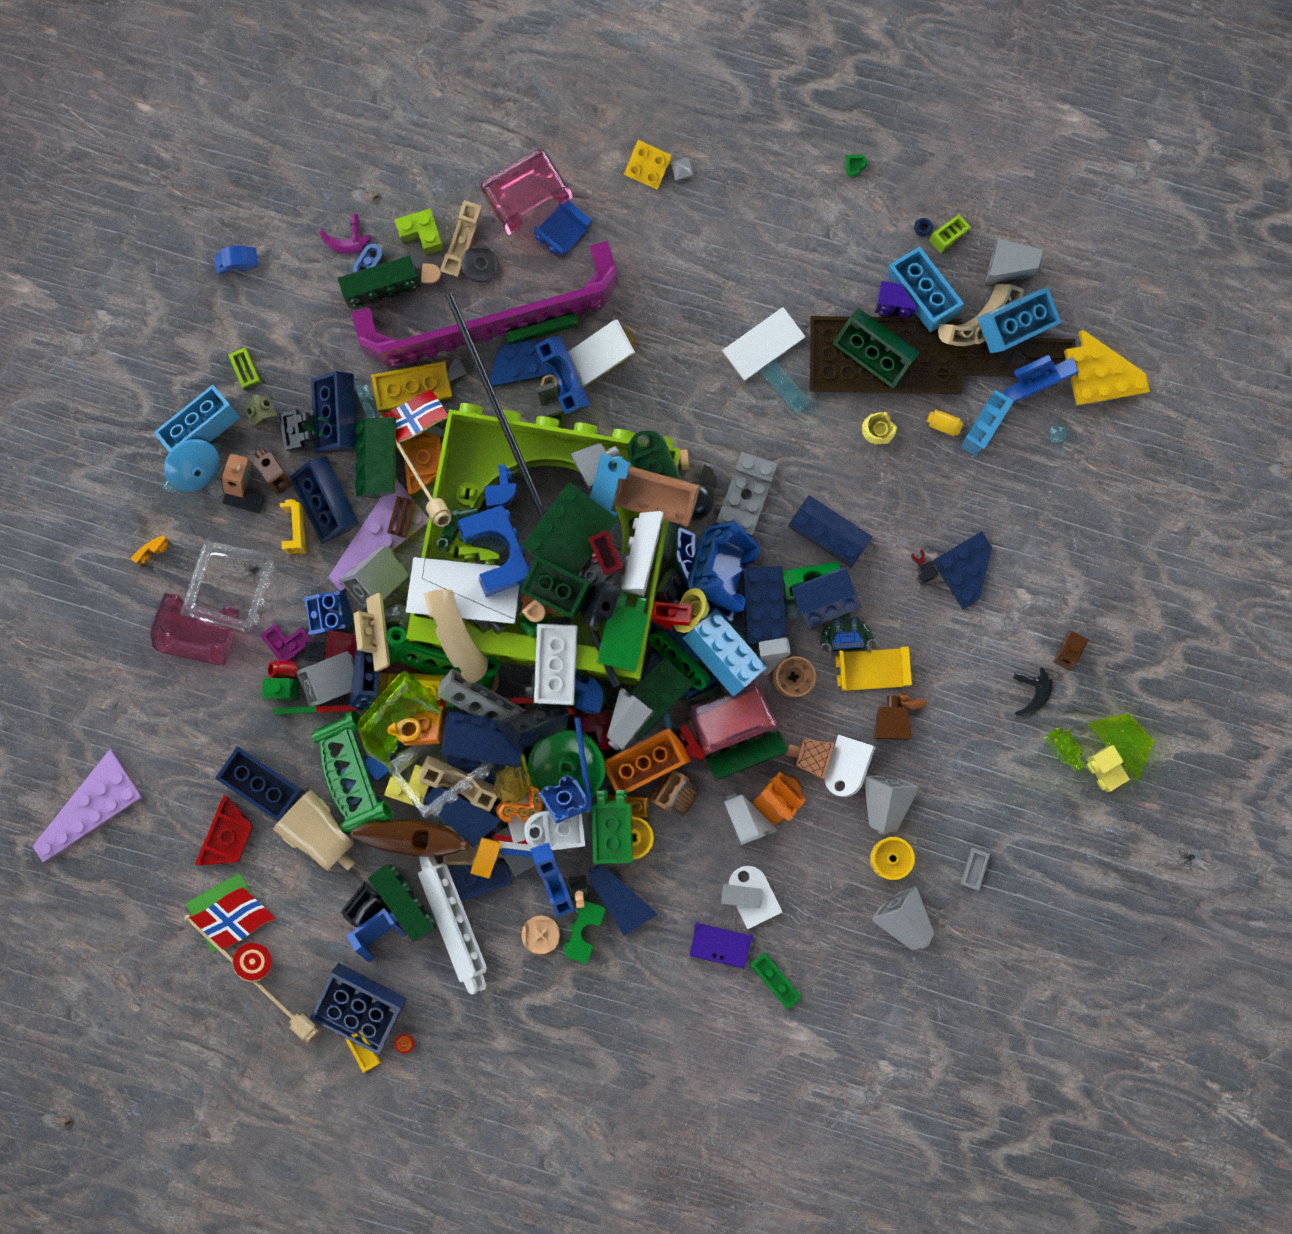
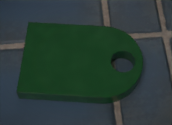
(654, 456)

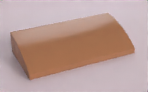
(654, 492)

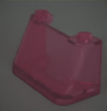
(523, 187)
(191, 636)
(732, 719)

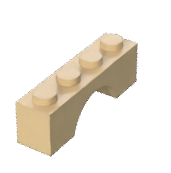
(444, 775)

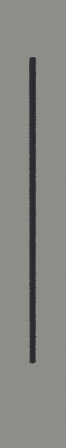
(512, 443)

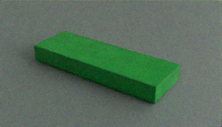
(775, 980)

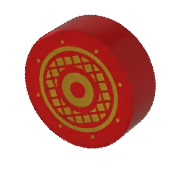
(404, 1043)

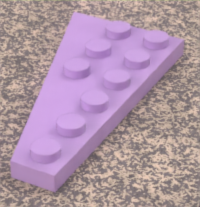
(374, 533)
(97, 800)

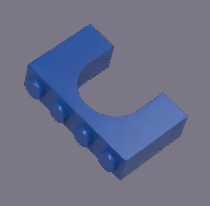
(496, 523)

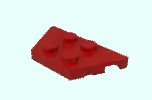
(226, 835)

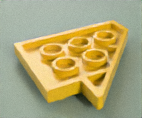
(1103, 373)

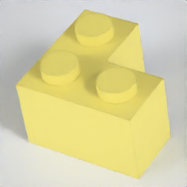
(1108, 768)
(419, 788)

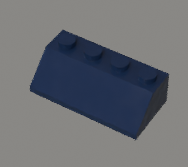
(334, 401)
(324, 499)
(830, 531)
(478, 740)

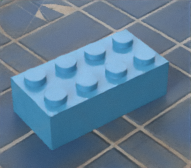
(928, 289)
(1019, 320)
(201, 419)
(724, 652)

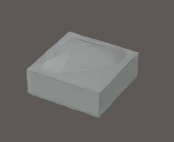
(681, 169)

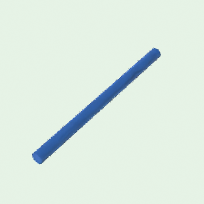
(583, 759)

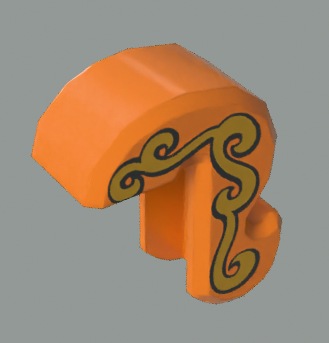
(521, 811)

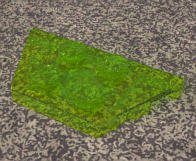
(1128, 739)

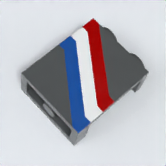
(515, 854)

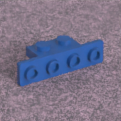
(1039, 376)

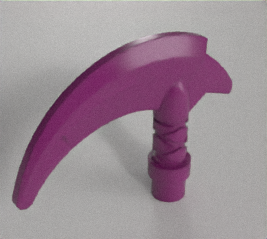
(351, 245)

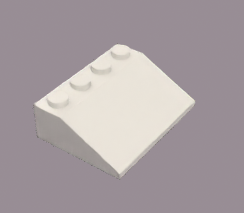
(642, 553)

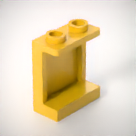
(298, 545)

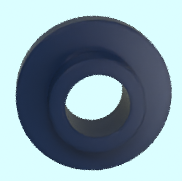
(926, 222)

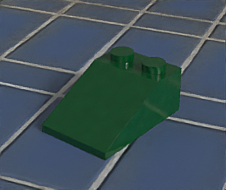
(556, 587)

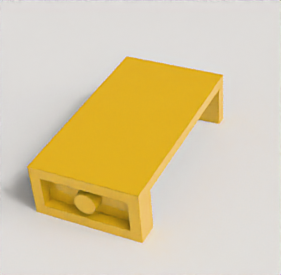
(873, 670)

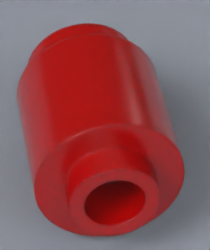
(282, 669)

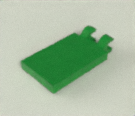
(623, 635)
(612, 829)

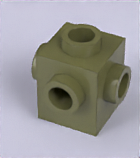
(260, 410)

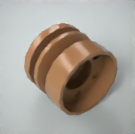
(805, 677)

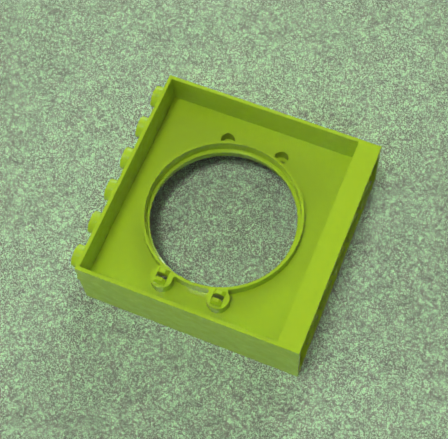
(470, 460)

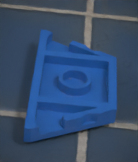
(518, 363)

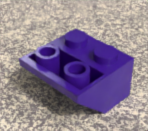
(894, 301)

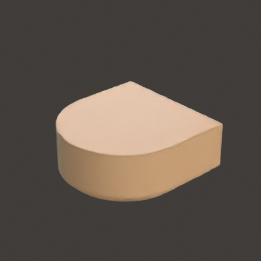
(430, 274)
(684, 459)
(534, 611)

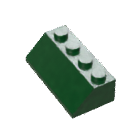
(875, 347)
(375, 457)
(747, 755)

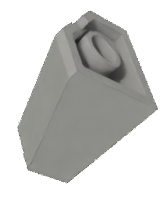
(627, 720)
(887, 802)
(747, 820)
(906, 919)

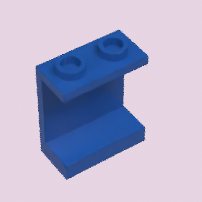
(563, 228)
(371, 931)

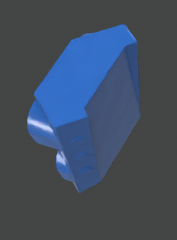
(565, 799)

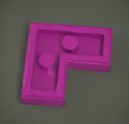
(285, 648)

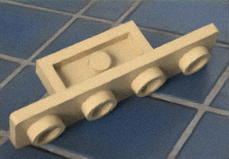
(372, 633)

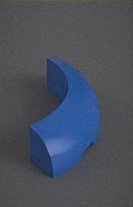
(684, 556)

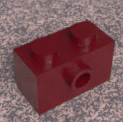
(605, 553)

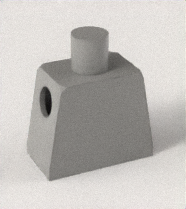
(588, 460)

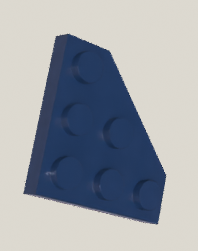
(965, 568)

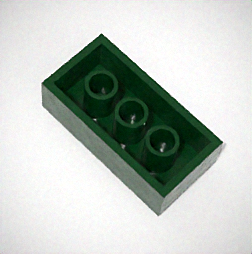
(379, 282)
(660, 692)
(401, 902)

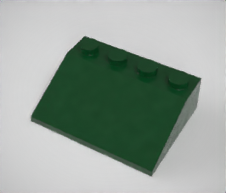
(566, 529)

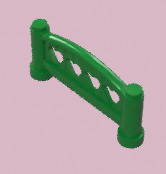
(400, 647)
(369, 809)

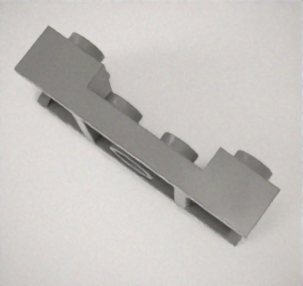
(751, 475)

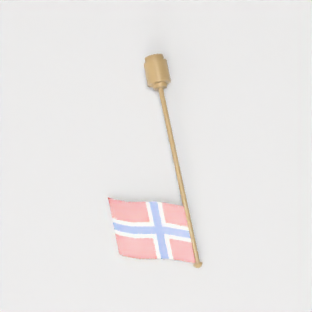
(412, 420)
(230, 922)

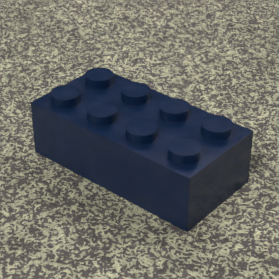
(764, 604)
(259, 784)

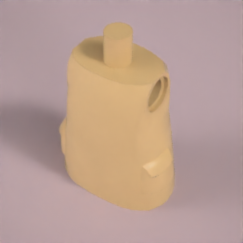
(316, 832)

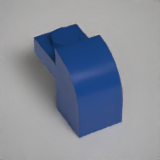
(237, 258)
(503, 493)
(589, 695)

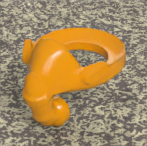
(396, 730)

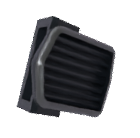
(363, 905)

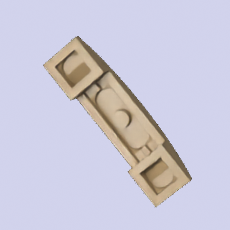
(462, 238)

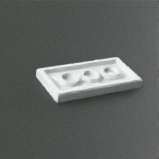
(763, 344)
(600, 352)
(555, 664)

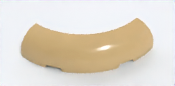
(970, 332)
(454, 636)

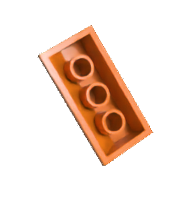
(646, 761)

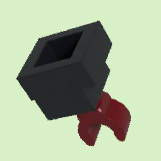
(927, 571)

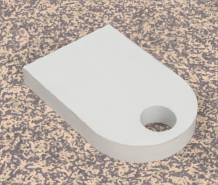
(848, 764)
(560, 836)
(768, 905)

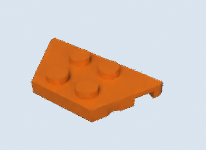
(424, 455)

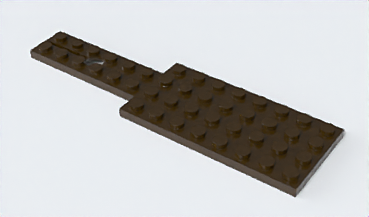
(935, 369)

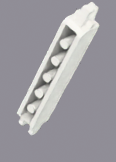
(453, 924)

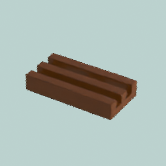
(396, 507)

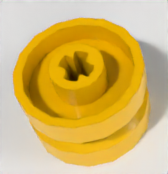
(644, 837)
(880, 858)

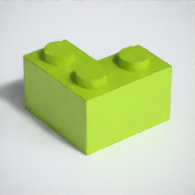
(420, 226)

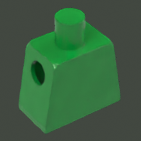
(280, 689)

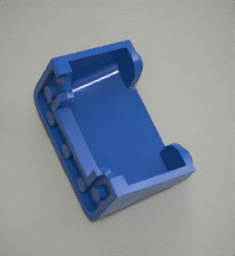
(720, 564)

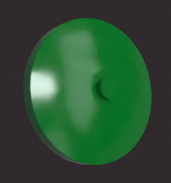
(560, 757)

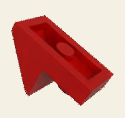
(670, 613)
(692, 748)

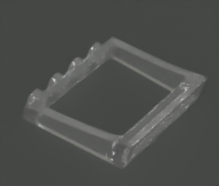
(208, 548)
(412, 755)

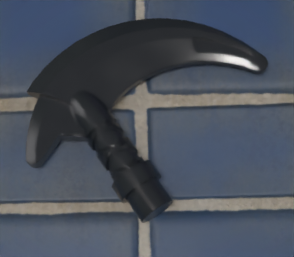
(1043, 689)

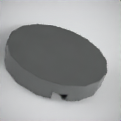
(479, 263)

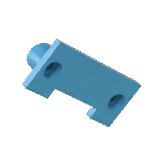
(607, 480)

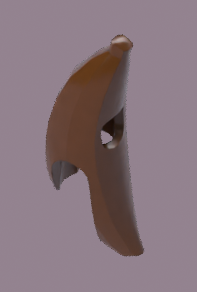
(410, 838)

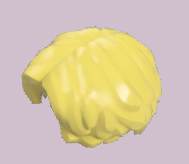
(878, 428)

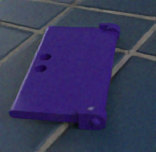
(720, 943)

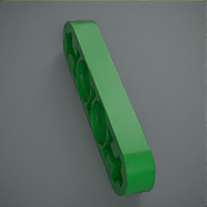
(542, 329)
(681, 657)

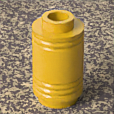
(944, 422)

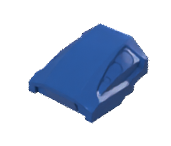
(328, 612)

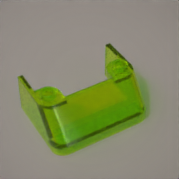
(397, 702)

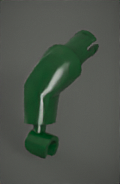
(451, 530)

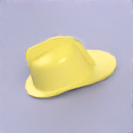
(700, 608)

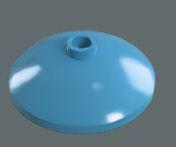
(186, 459)

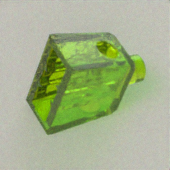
(1061, 742)

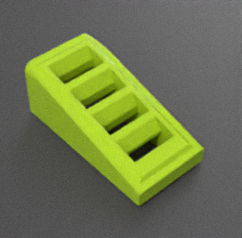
(941, 242)

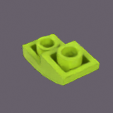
(486, 556)

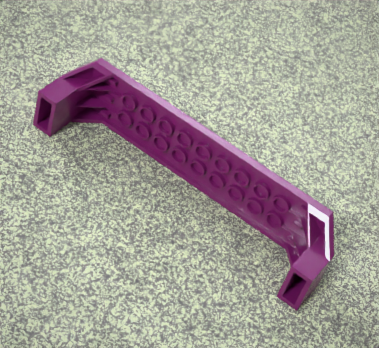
(394, 352)

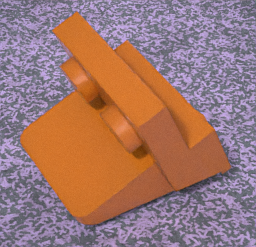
(780, 798)

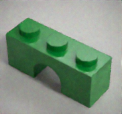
(800, 575)
(577, 948)

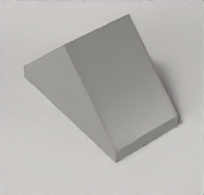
(773, 653)

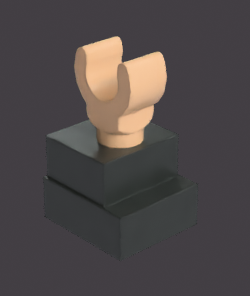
(578, 890)

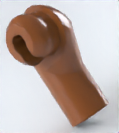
(911, 705)

